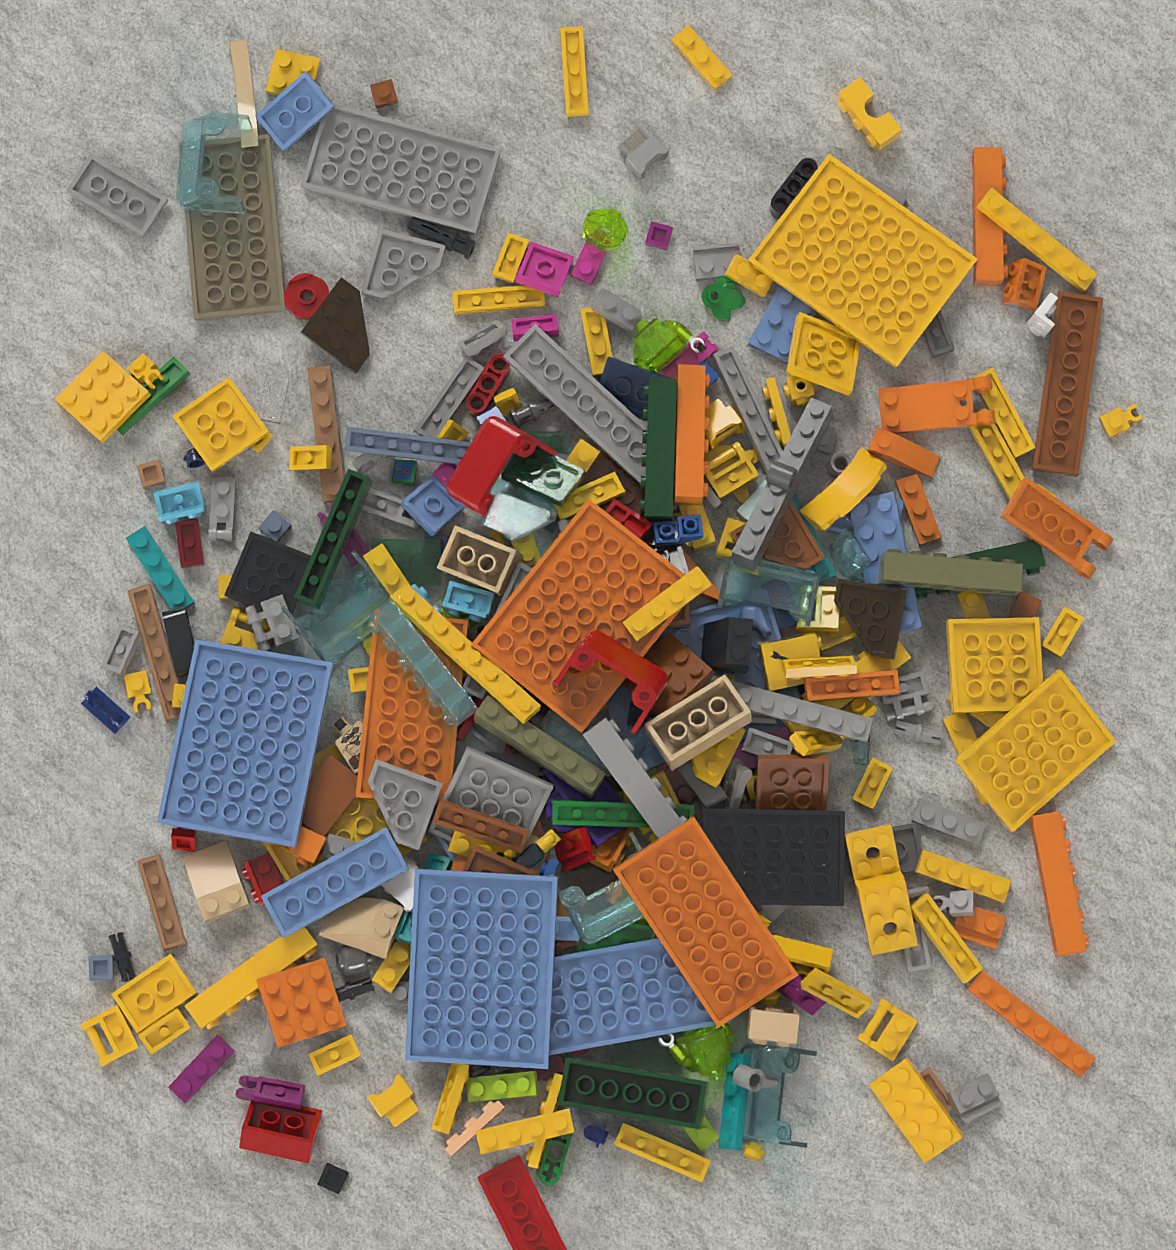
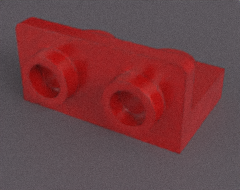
(263, 875)

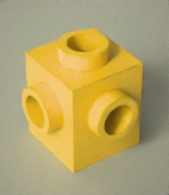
(795, 395)

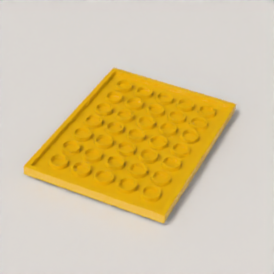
(862, 260)

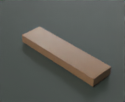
(161, 902)

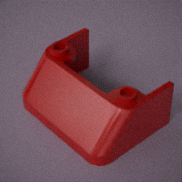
(486, 460)
(599, 646)

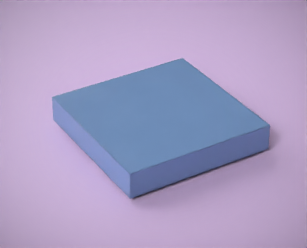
(432, 506)

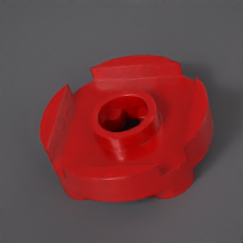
(294, 292)

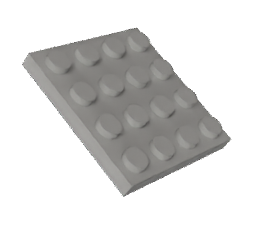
(495, 790)

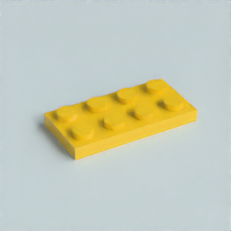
(916, 1110)

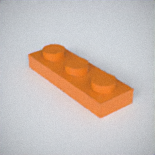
(918, 509)

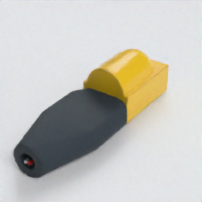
(535, 852)

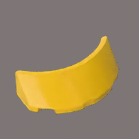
(844, 491)

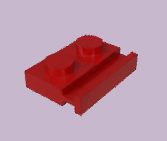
(574, 849)

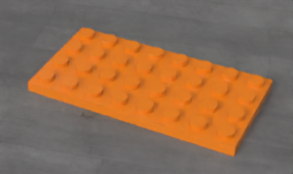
(401, 722)
(705, 921)

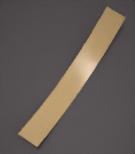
(244, 90)

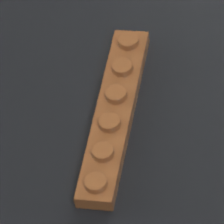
(326, 428)

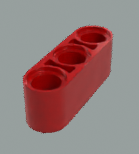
(489, 374)

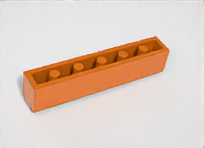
(987, 235)
(690, 434)
(1057, 884)

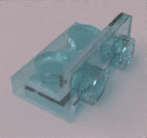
(850, 555)

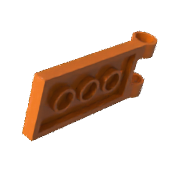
(933, 406)
(1054, 526)

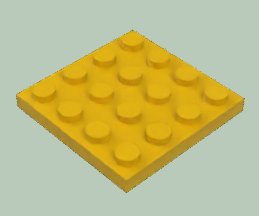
(993, 662)

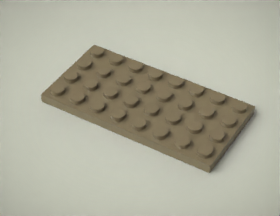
(235, 254)

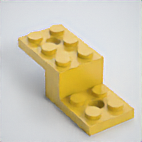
(881, 889)

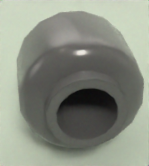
(352, 961)

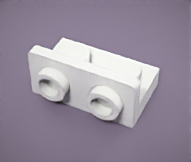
(1039, 322)

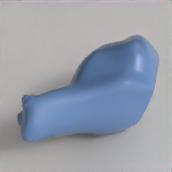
(759, 621)

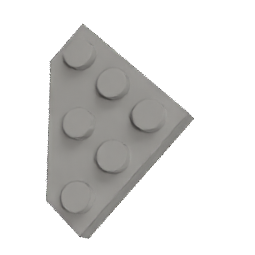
(399, 263)
(404, 801)

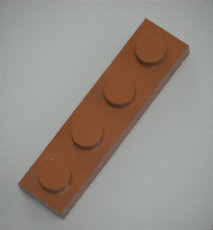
(481, 826)

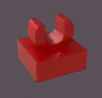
(183, 839)

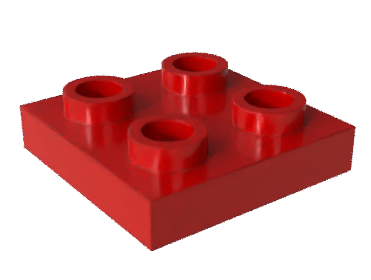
(628, 518)

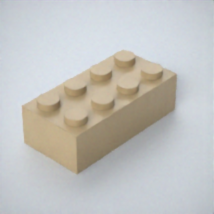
(698, 722)

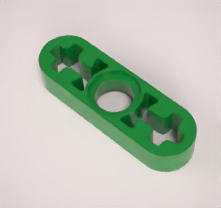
(544, 1167)

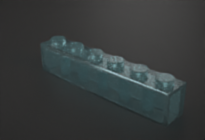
(422, 663)

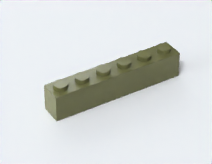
(950, 573)
(540, 747)

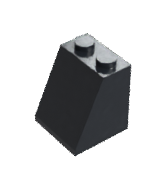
(727, 645)

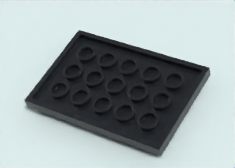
(781, 853)

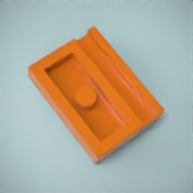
(982, 928)

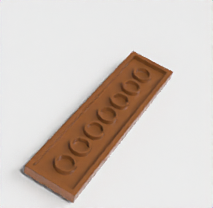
(1067, 384)

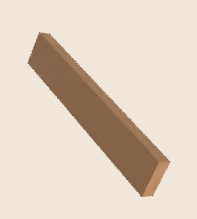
(156, 648)

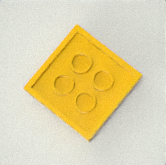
(823, 354)
(102, 397)
(221, 424)

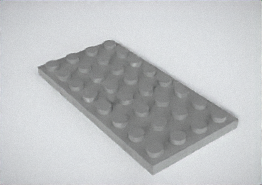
(401, 168)

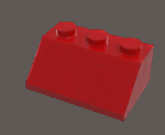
(280, 1131)

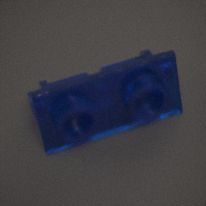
(105, 709)
(596, 1134)

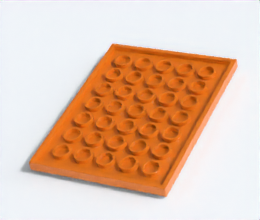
(582, 583)

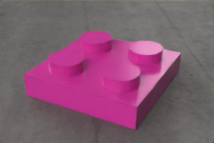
(544, 269)

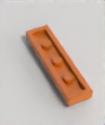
(852, 686)

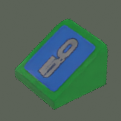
(404, 472)

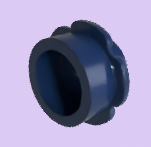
(193, 459)

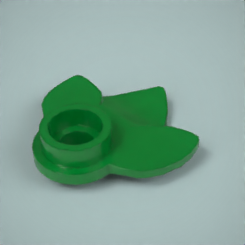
(726, 298)

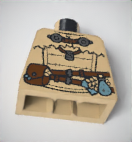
(349, 742)

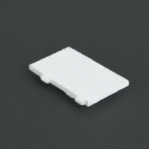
(403, 886)

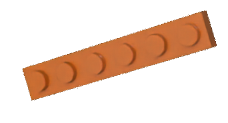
(1031, 1023)

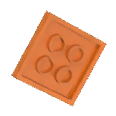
(301, 1002)

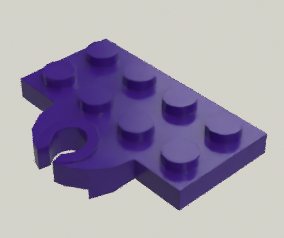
(564, 791)

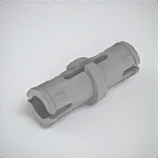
(918, 732)

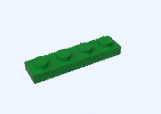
(173, 375)

